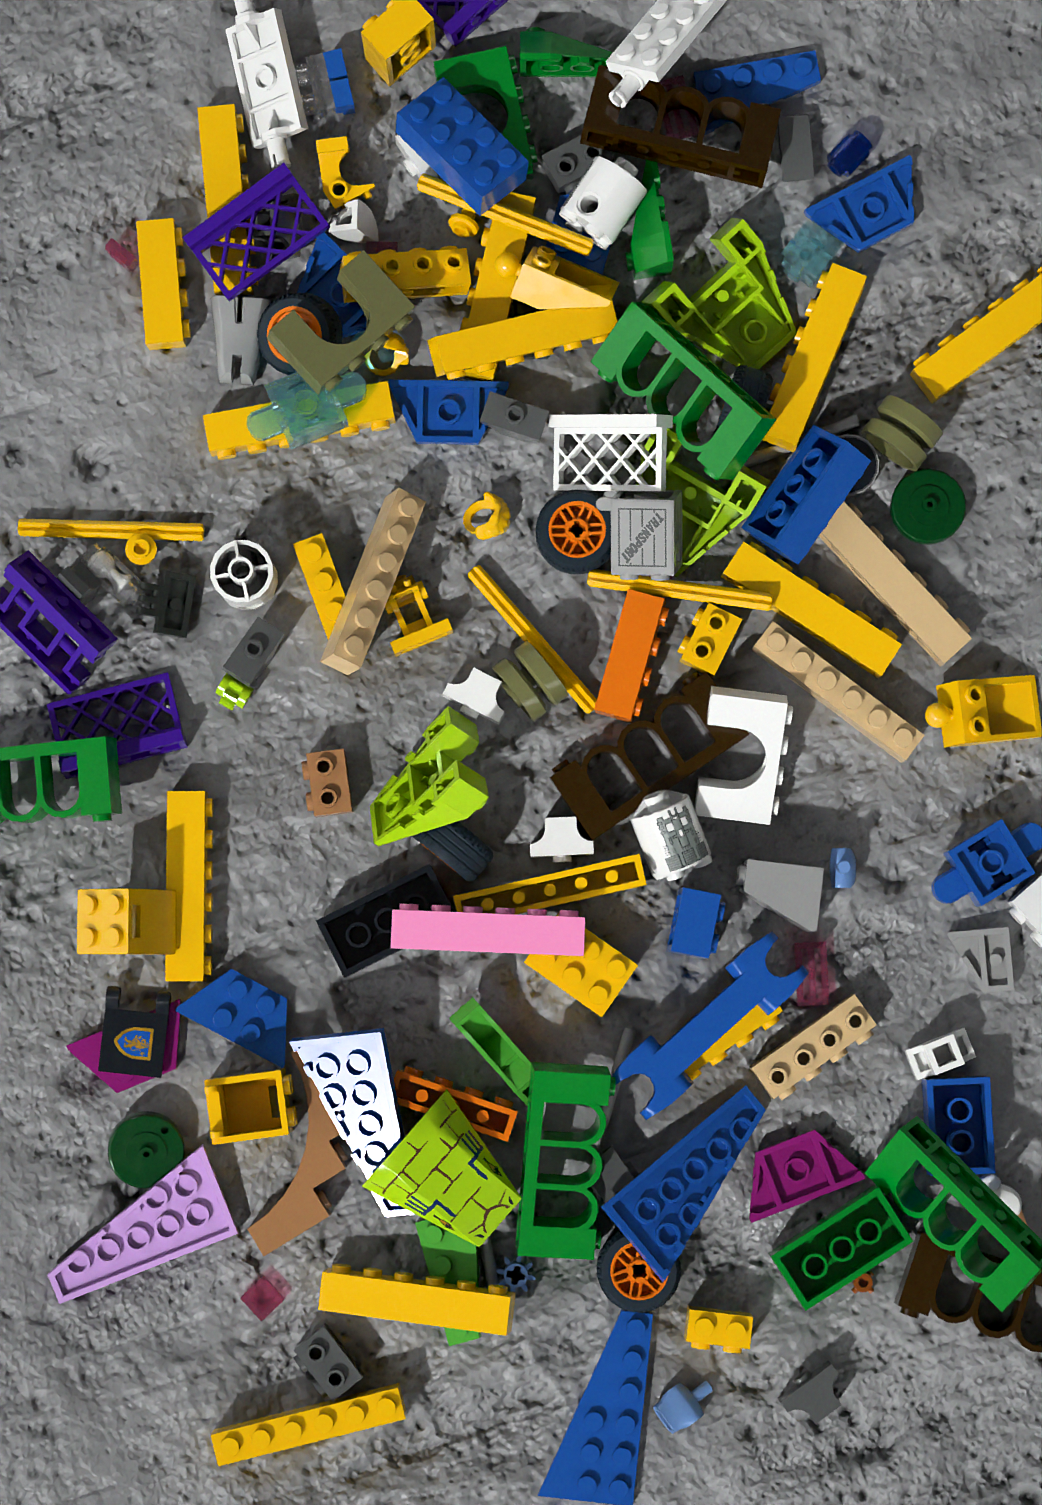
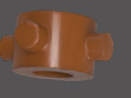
(863, 1283)

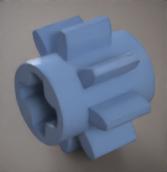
(521, 1280)

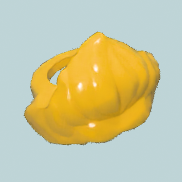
(401, 355)
(498, 522)

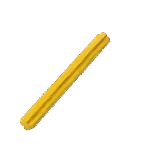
(511, 217)
(110, 529)
(683, 590)
(528, 632)

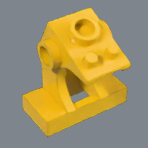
(330, 155)
(418, 632)

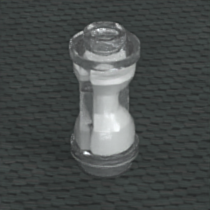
(102, 564)

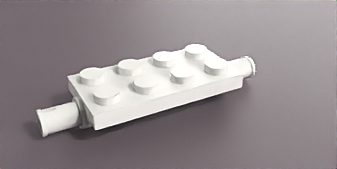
(657, 43)
(266, 79)

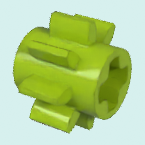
(233, 692)

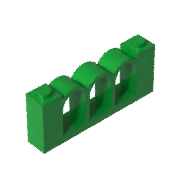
(619, 362)
(96, 775)
(894, 1174)
(561, 1236)

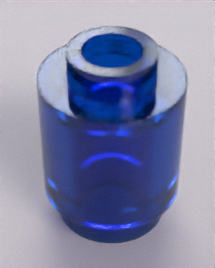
(849, 154)

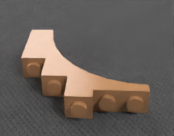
(302, 1203)

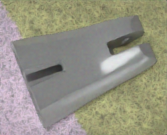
(236, 336)

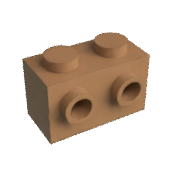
(328, 783)

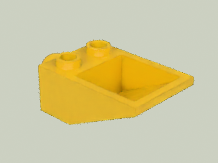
(554, 282)
(986, 710)

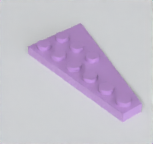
(165, 1222)

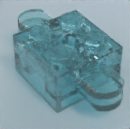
(302, 412)

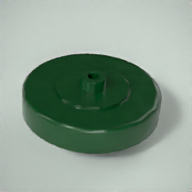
(927, 506)
(145, 1148)

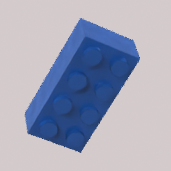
(461, 146)
(806, 494)

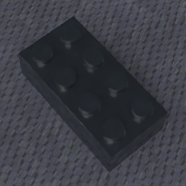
(362, 930)

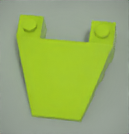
(738, 309)
(706, 508)
(433, 785)

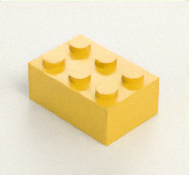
(398, 38)
(587, 978)

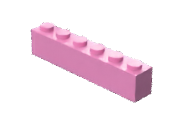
(487, 931)

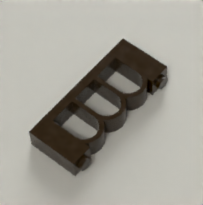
(756, 125)
(583, 798)
(919, 1288)

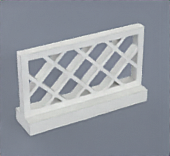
(610, 424)

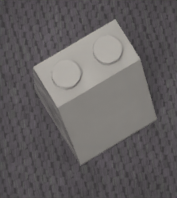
(783, 889)

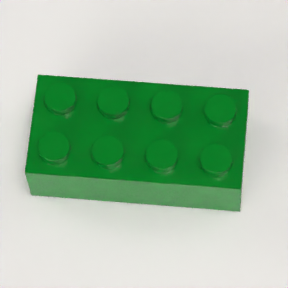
(840, 1247)

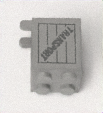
(644, 533)

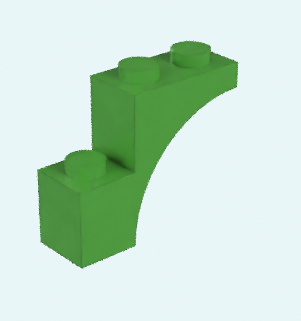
(494, 1046)

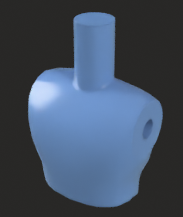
(842, 868)
(681, 1406)

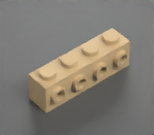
(813, 1046)

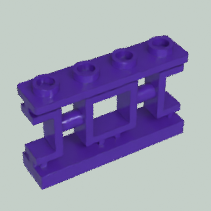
(63, 611)

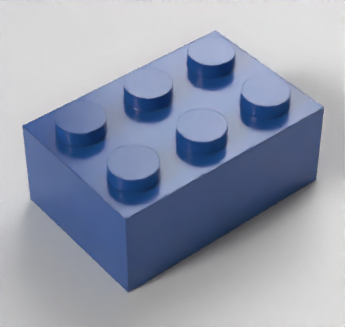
(695, 923)
(962, 1118)

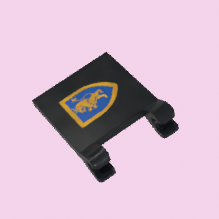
(134, 1039)

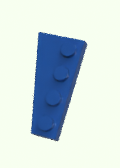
(759, 81)

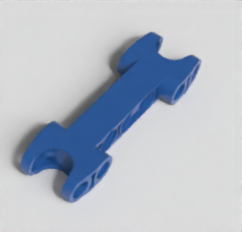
(751, 987)

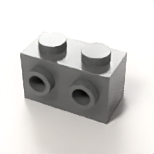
(569, 162)
(328, 1363)

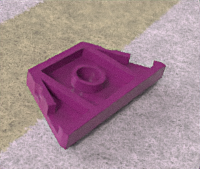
(88, 1052)
(797, 1173)

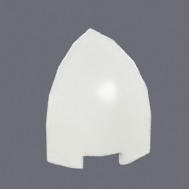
(355, 223)

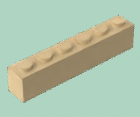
(373, 581)
(894, 584)
(837, 692)

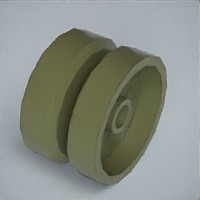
(902, 433)
(528, 682)

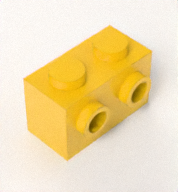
(710, 639)
(718, 1327)

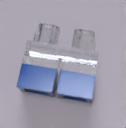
(329, 84)

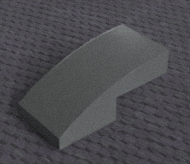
(795, 148)

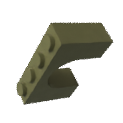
(324, 362)

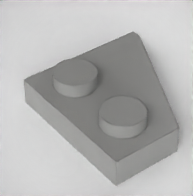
(987, 957)

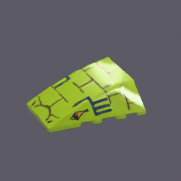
(447, 1175)

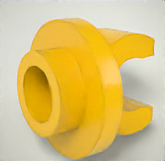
(464, 223)
(141, 549)

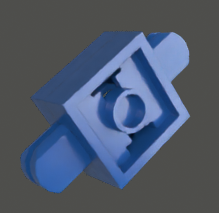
(988, 863)

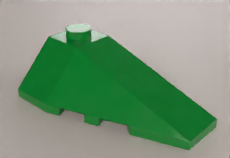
(557, 55)
(651, 241)

